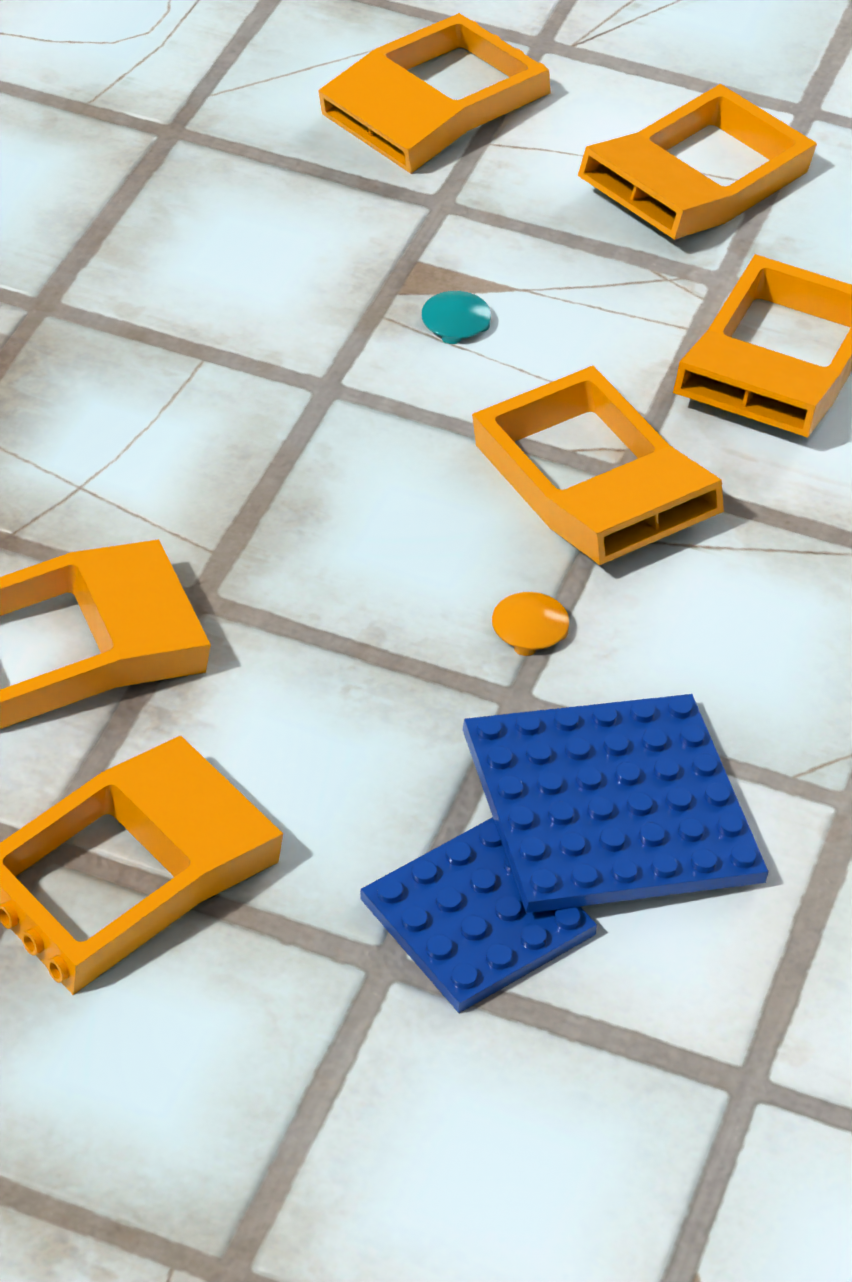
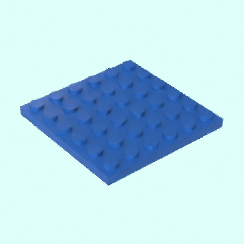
(612, 803)

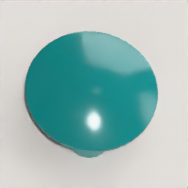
(456, 315)

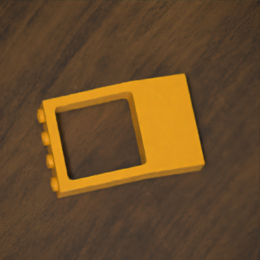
(409, 117)
(676, 196)
(763, 381)
(617, 508)
(133, 613)
(179, 813)

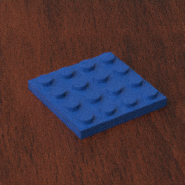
(466, 919)

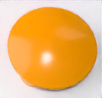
(530, 621)

